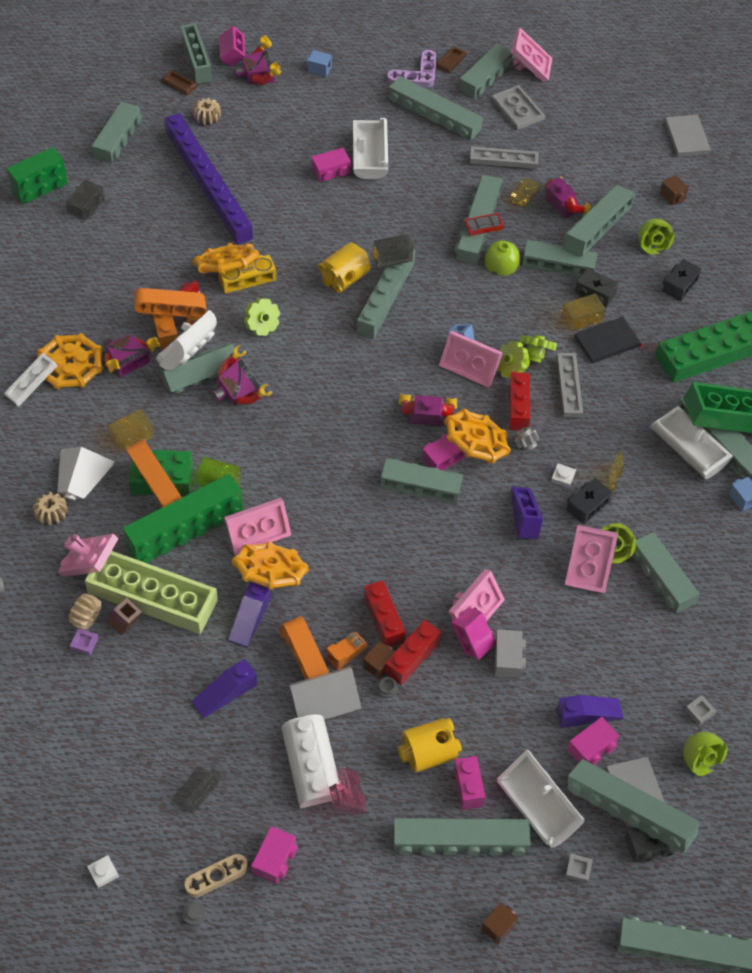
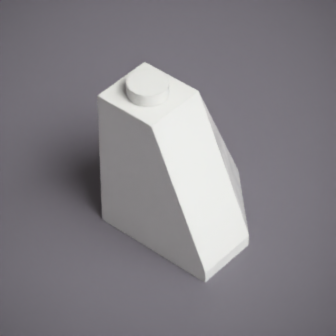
(80, 472)

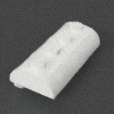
(370, 148)
(188, 342)
(692, 442)
(310, 759)
(540, 800)

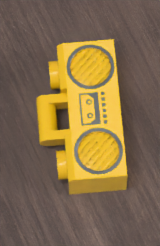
(254, 274)

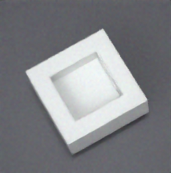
(563, 475)
(103, 871)

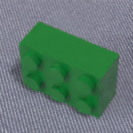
(37, 175)
(177, 466)

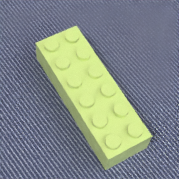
(154, 591)

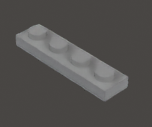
(504, 157)
(569, 385)

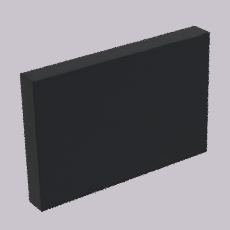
(607, 339)

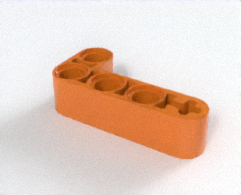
(170, 303)
(153, 473)
(303, 647)

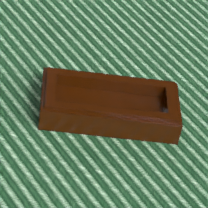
(451, 59)
(179, 82)

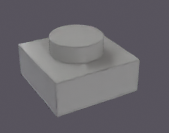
(700, 710)
(579, 868)

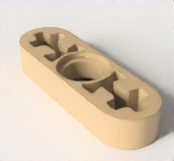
(198, 876)

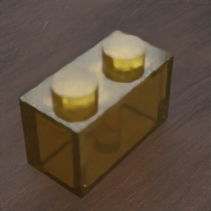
(583, 312)
(131, 429)

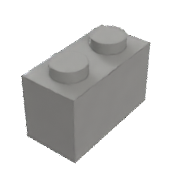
(509, 653)

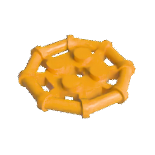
(225, 258)
(78, 355)
(477, 436)
(268, 564)

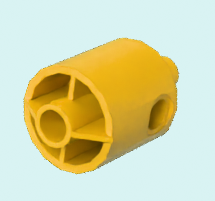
(344, 267)
(423, 749)

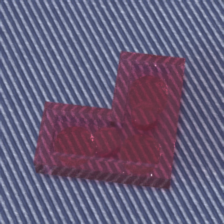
(348, 793)

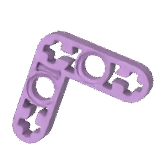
(422, 74)

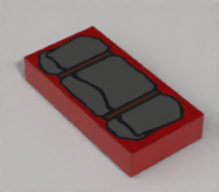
(484, 224)

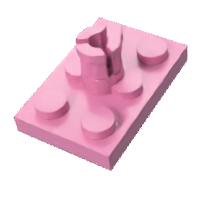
(530, 55)
(470, 359)
(258, 525)
(86, 554)
(591, 558)
(481, 596)

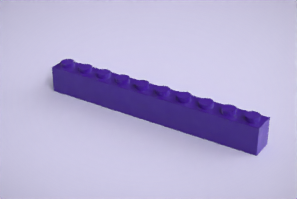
(208, 179)

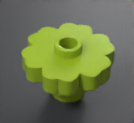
(262, 316)
(537, 346)
(513, 358)

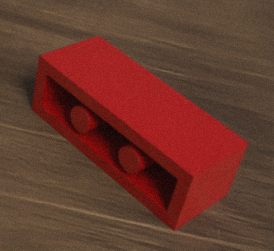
(519, 400)
(384, 614)
(412, 652)

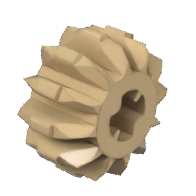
(206, 111)
(50, 508)
(84, 611)

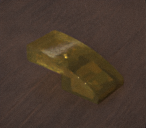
(524, 191)
(615, 471)

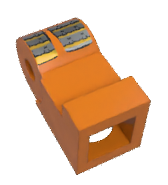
(346, 650)

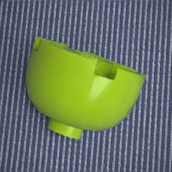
(656, 233)
(502, 258)
(625, 542)
(705, 749)

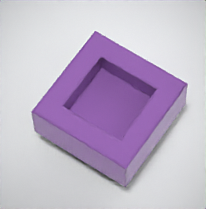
(84, 642)

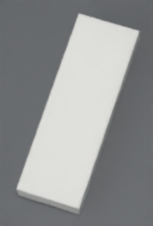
(30, 379)

